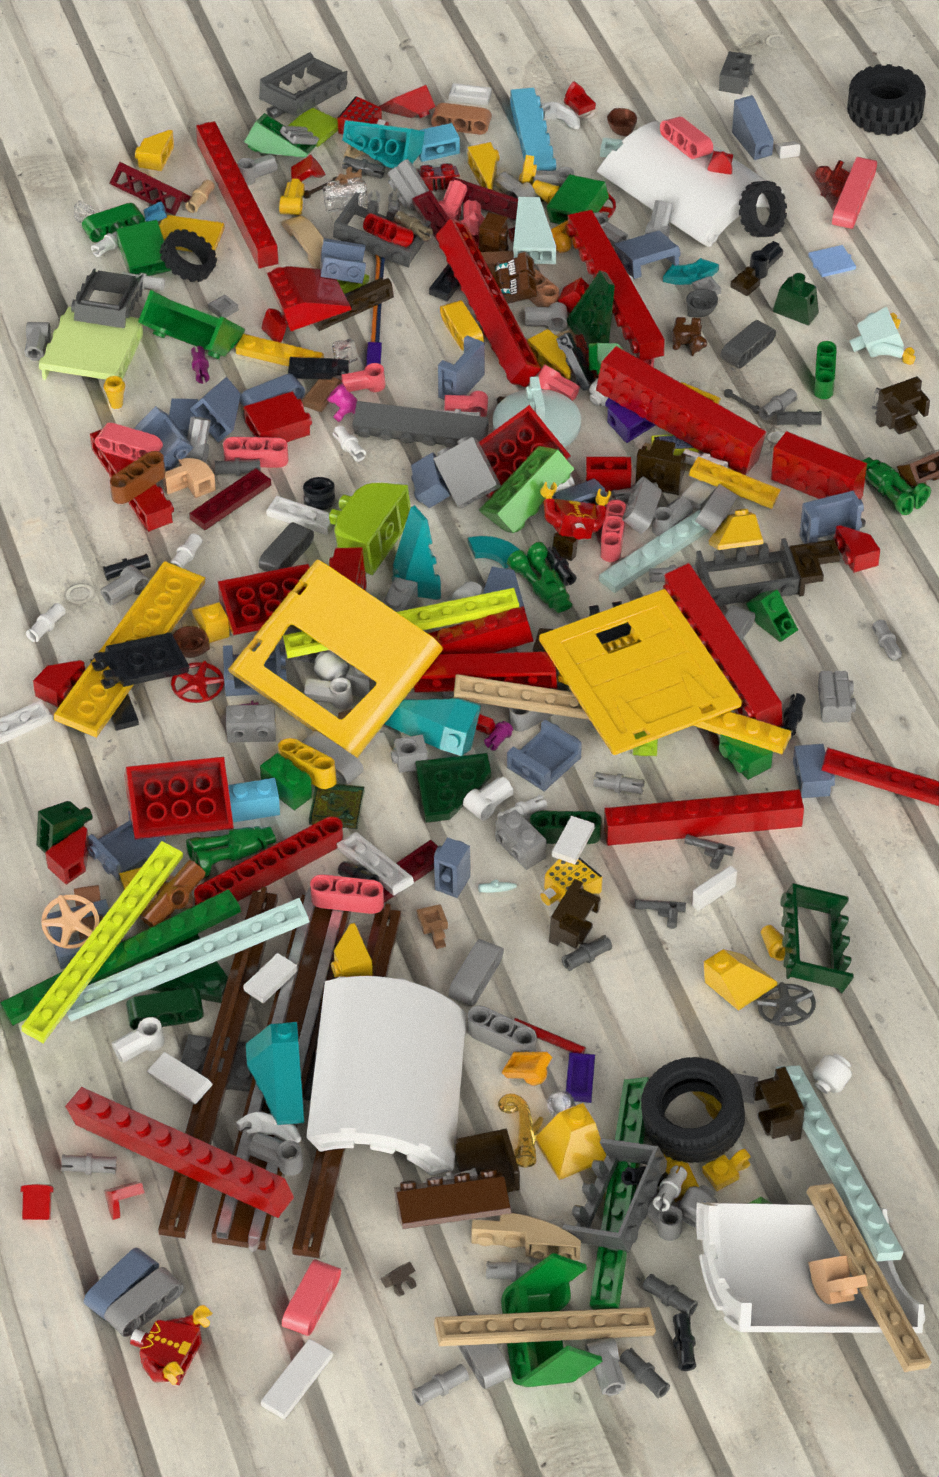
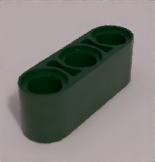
(552, 823)
(168, 1007)

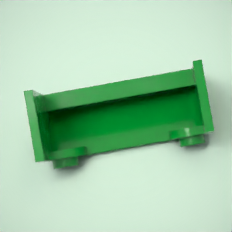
(190, 325)
(545, 1290)

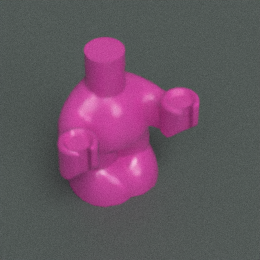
(344, 400)

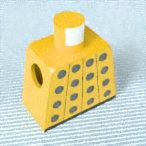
(562, 874)

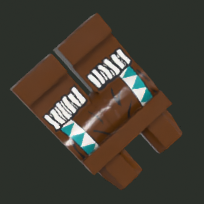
(515, 277)

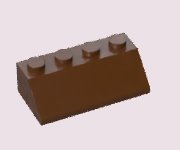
(451, 1199)

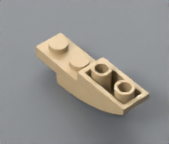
(525, 1231)

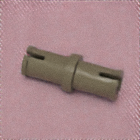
(413, 224)

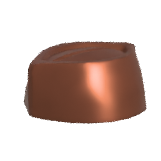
(622, 121)
(192, 641)

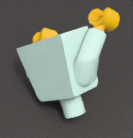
(881, 336)

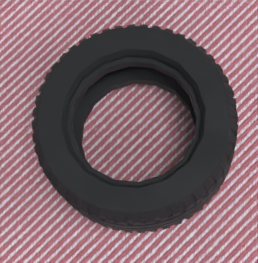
(698, 1143)

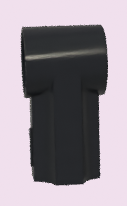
(765, 258)

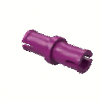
(200, 364)

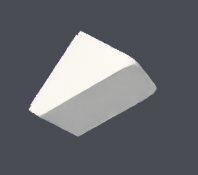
(788, 149)

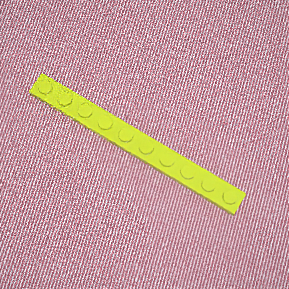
(425, 617)
(101, 942)

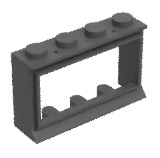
(331, 83)
(374, 244)
(106, 313)
(746, 592)
(638, 1209)

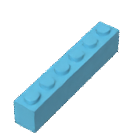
(532, 128)

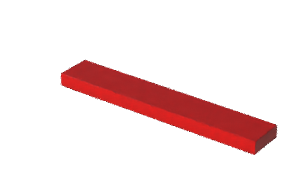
(881, 776)

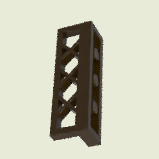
(361, 300)

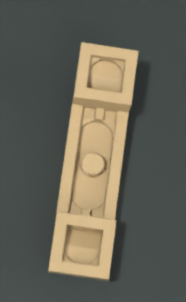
(307, 236)

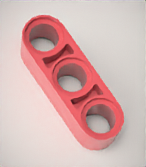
(686, 137)
(126, 441)
(270, 451)
(613, 531)
(347, 894)
(311, 1297)

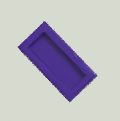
(580, 1076)

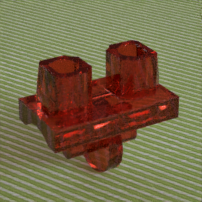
(834, 180)

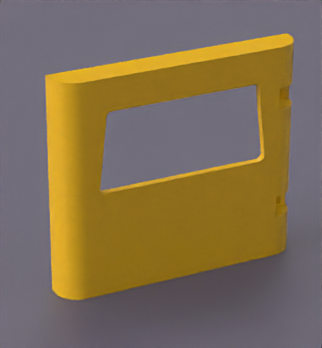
(357, 631)

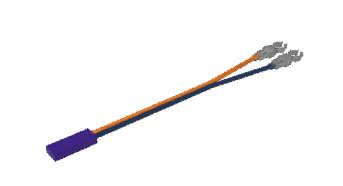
(374, 348)

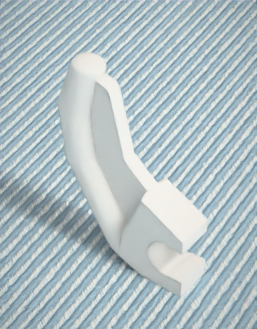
(556, 110)
(266, 1124)

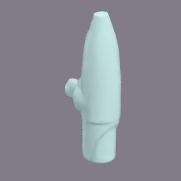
(496, 886)

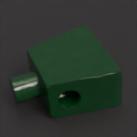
(797, 300)
(59, 822)

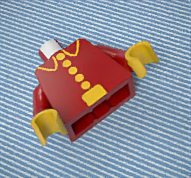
(574, 517)
(171, 1345)

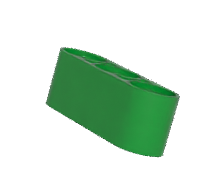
(109, 220)
(825, 370)

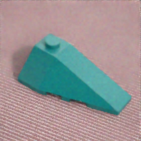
(384, 143)
(414, 557)
(442, 722)
(276, 1068)

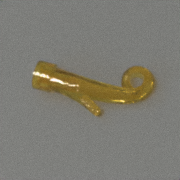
(527, 1131)

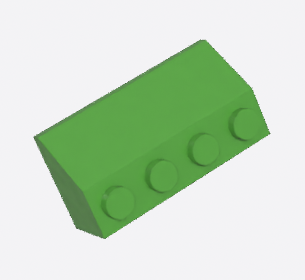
(521, 491)

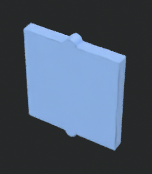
(832, 261)

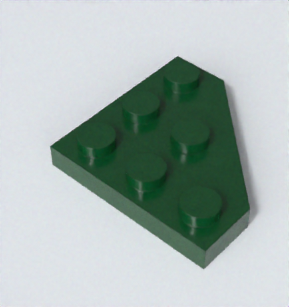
(594, 311)
(448, 781)
(209, 979)

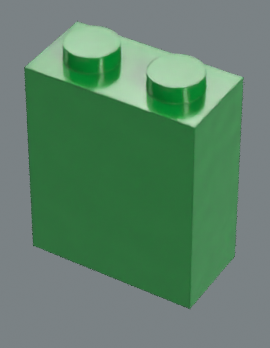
(576, 196)
(141, 248)

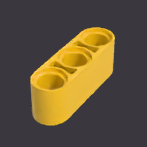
(460, 322)
(315, 763)

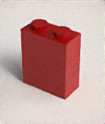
(278, 418)

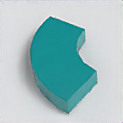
(691, 272)
(491, 548)

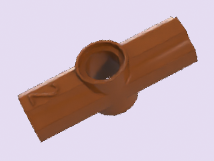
(173, 894)

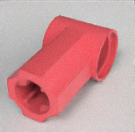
(453, 199)
(371, 378)
(552, 380)
(475, 402)

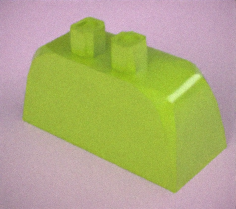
(372, 520)

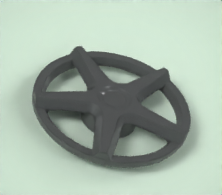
(787, 1004)

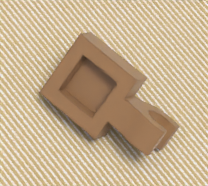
(433, 921)

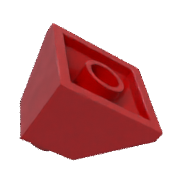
(411, 104)

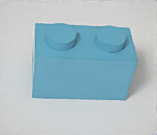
(440, 142)
(254, 800)

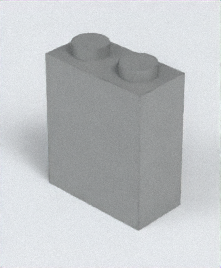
(466, 471)

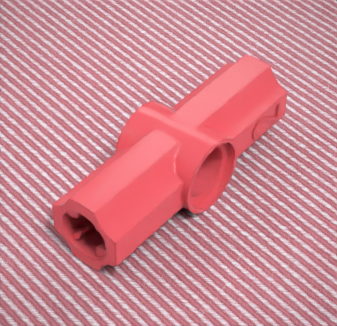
(472, 218)

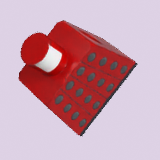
(360, 111)

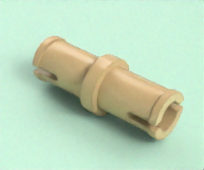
(200, 196)

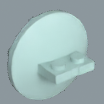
(553, 408)

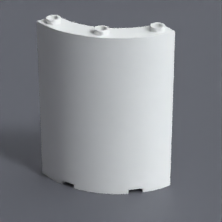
(657, 170)
(388, 1070)
(762, 1273)

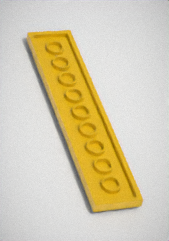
(153, 613)

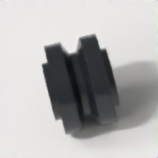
(319, 493)

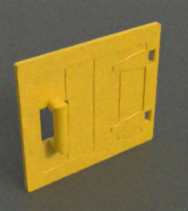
(644, 680)

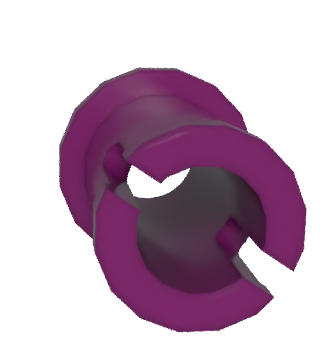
(502, 731)

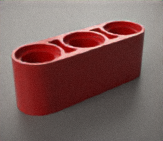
(388, 230)

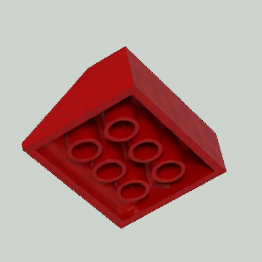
(306, 296)
(516, 441)
(255, 597)
(178, 797)

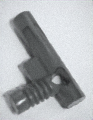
(712, 848)
(665, 909)

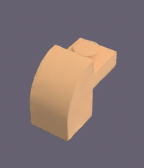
(191, 474)
(833, 1280)

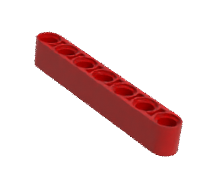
(274, 862)

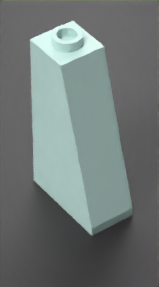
(533, 232)

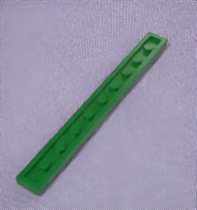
(136, 949)
(609, 1261)

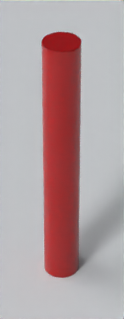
(555, 1039)

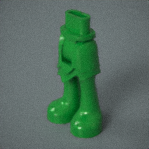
(885, 477)
(550, 587)
(240, 844)

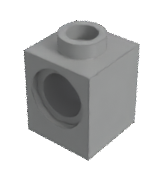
(407, 751)

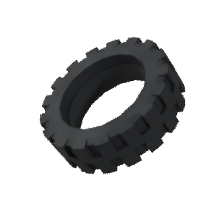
(777, 209)
(195, 244)

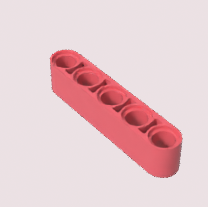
(854, 192)

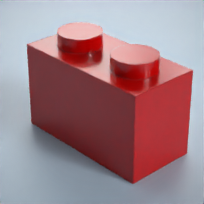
(610, 472)

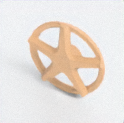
(69, 921)

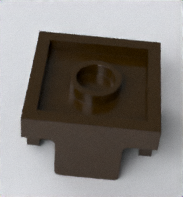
(901, 402)
(661, 466)
(569, 920)
(787, 1109)

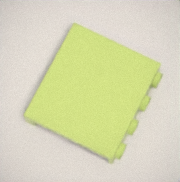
(91, 348)

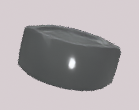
(701, 302)

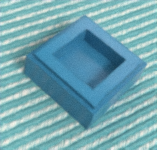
(155, 212)

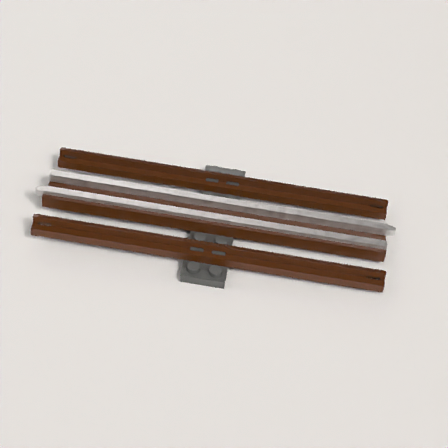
(225, 1066)

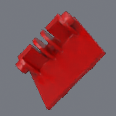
(445, 171)

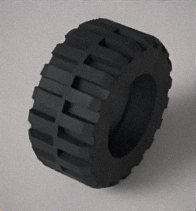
(886, 99)

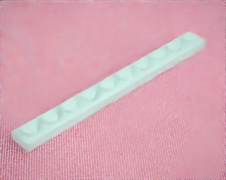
(189, 958)
(844, 1172)

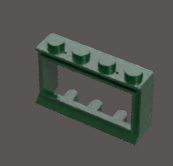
(823, 902)

